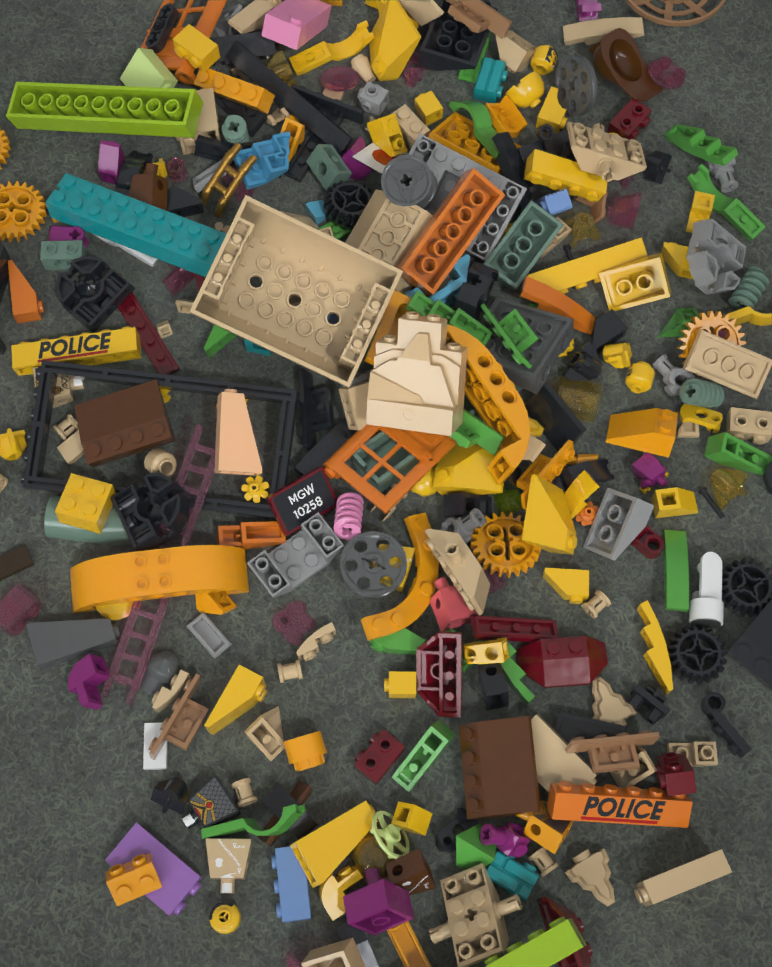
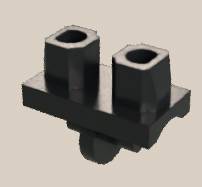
(652, 699)

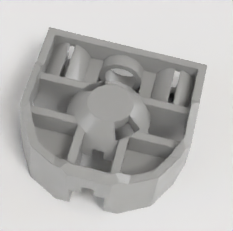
(714, 255)

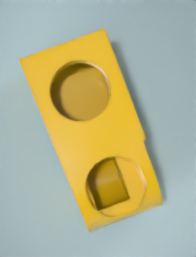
(486, 651)

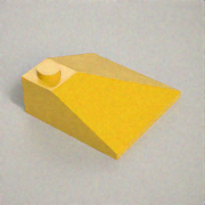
(393, 42)
(466, 472)
(548, 518)

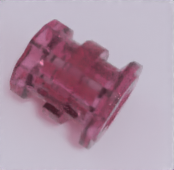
(180, 170)

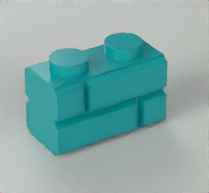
(489, 80)
(512, 875)

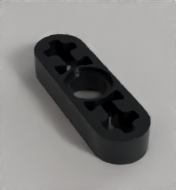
(162, 28)

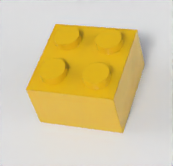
(85, 503)

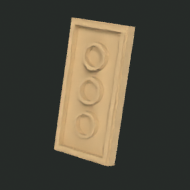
(728, 364)

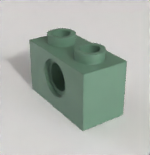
(328, 165)
(60, 254)

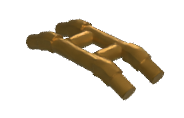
(237, 175)

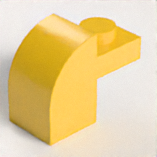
(332, 890)

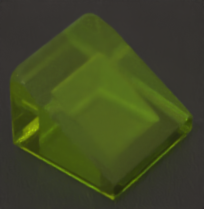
(508, 501)

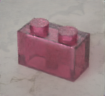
(17, 609)

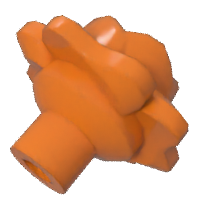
(587, 515)

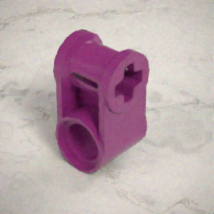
(60, 233)

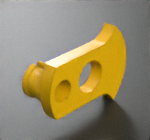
(689, 412)

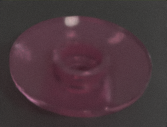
(339, 78)

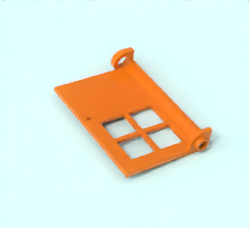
(205, 25)
(419, 444)

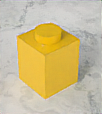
(428, 108)
(400, 684)
(411, 818)

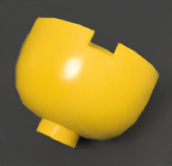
(528, 91)

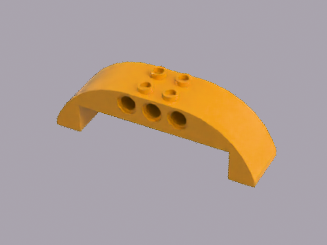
(495, 402)
(158, 575)

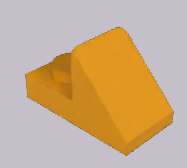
(297, 134)

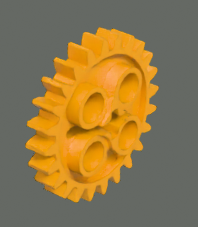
(15, 211)
(704, 322)
(484, 545)

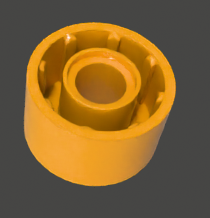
(306, 751)

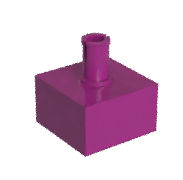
(377, 905)

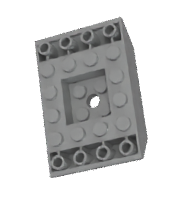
(448, 169)

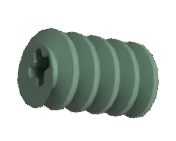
(235, 130)
(749, 289)
(702, 393)

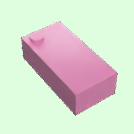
(296, 21)

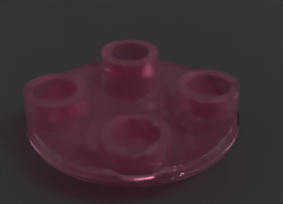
(666, 73)

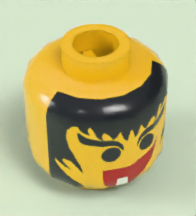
(544, 59)
(229, 925)

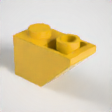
(387, 135)
(675, 257)
(673, 502)

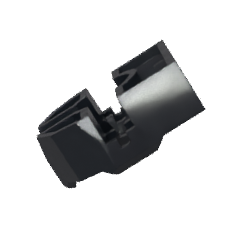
(477, 291)
(90, 295)
(171, 511)

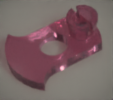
(411, 74)

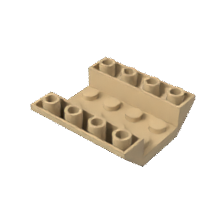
(388, 231)

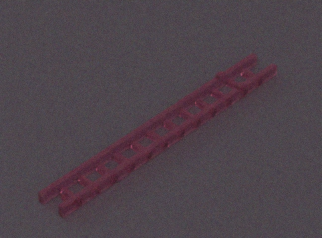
(127, 632)

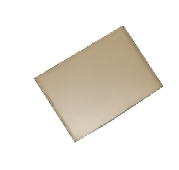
(164, 328)

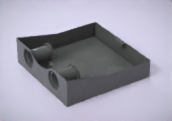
(554, 336)

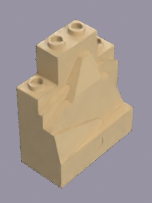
(418, 378)

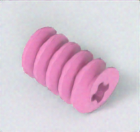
(348, 516)

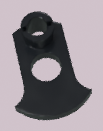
(447, 833)

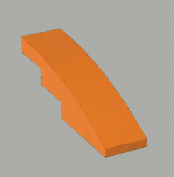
(557, 303)

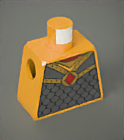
(544, 829)

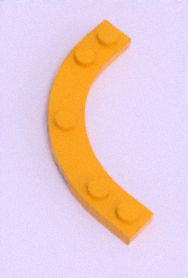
(420, 591)

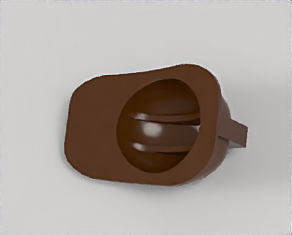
(621, 63)

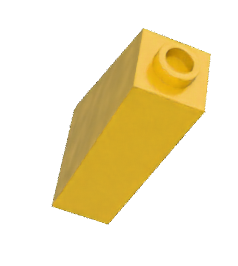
(330, 844)

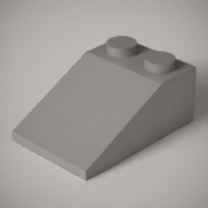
(617, 523)

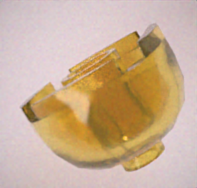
(369, 855)

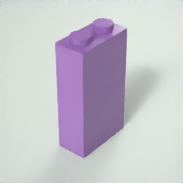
(176, 876)

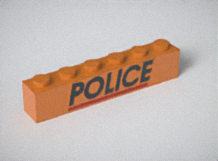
(618, 805)

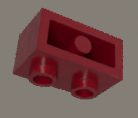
(630, 120)
(379, 756)
(675, 774)

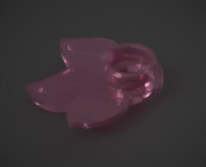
(297, 622)

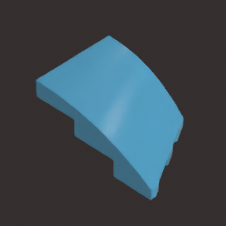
(271, 160)

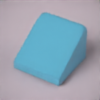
(316, 211)

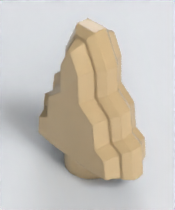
(609, 705)
(593, 875)

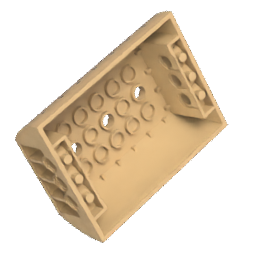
(303, 263)

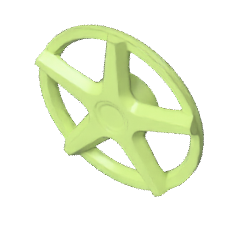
(390, 834)

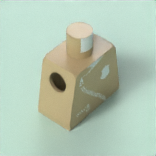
(228, 861)

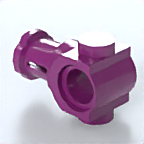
(507, 838)

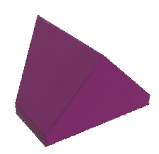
(358, 169)

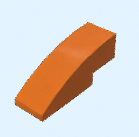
(250, 535)

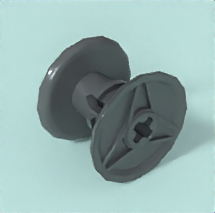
(409, 182)

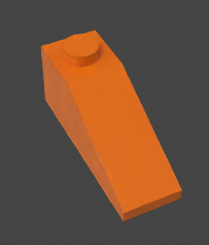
(25, 302)

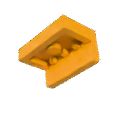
(506, 117)
(133, 879)

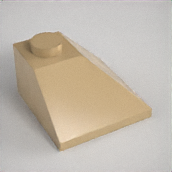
(515, 51)

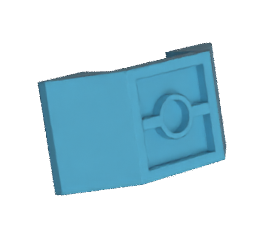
(449, 294)

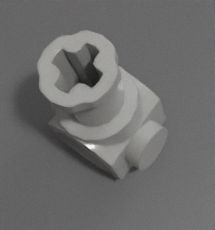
(724, 174)
(671, 375)
(464, 525)

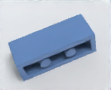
(291, 886)

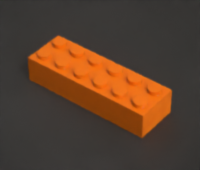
(450, 231)

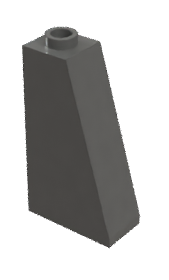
(67, 640)

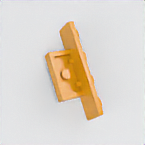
(545, 468)

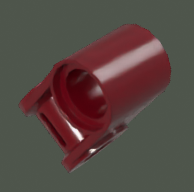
(646, 537)

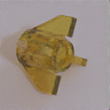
(280, 68)
(582, 227)
(727, 484)

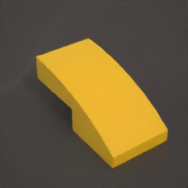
(700, 209)
(579, 491)

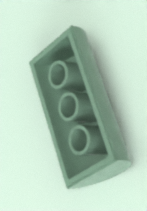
(523, 245)
(112, 533)

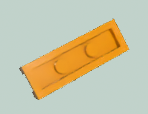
(408, 946)

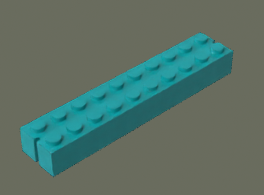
(135, 224)

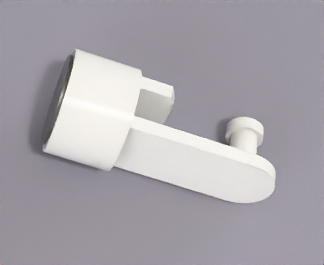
(707, 604)

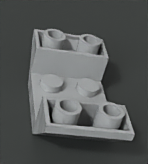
(297, 558)

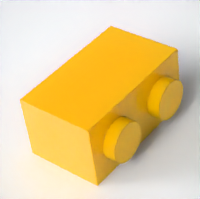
(196, 48)

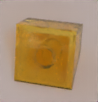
(580, 397)

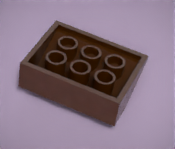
(123, 423)
(499, 768)

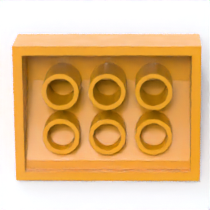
(458, 134)

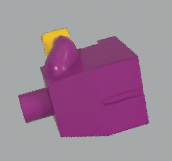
(649, 472)

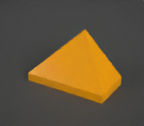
(214, 603)

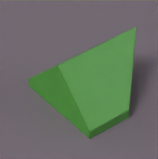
(677, 322)
(471, 850)

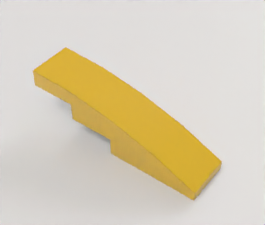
(658, 655)

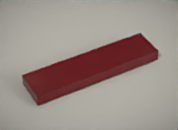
(513, 628)

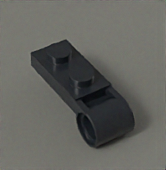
(722, 726)

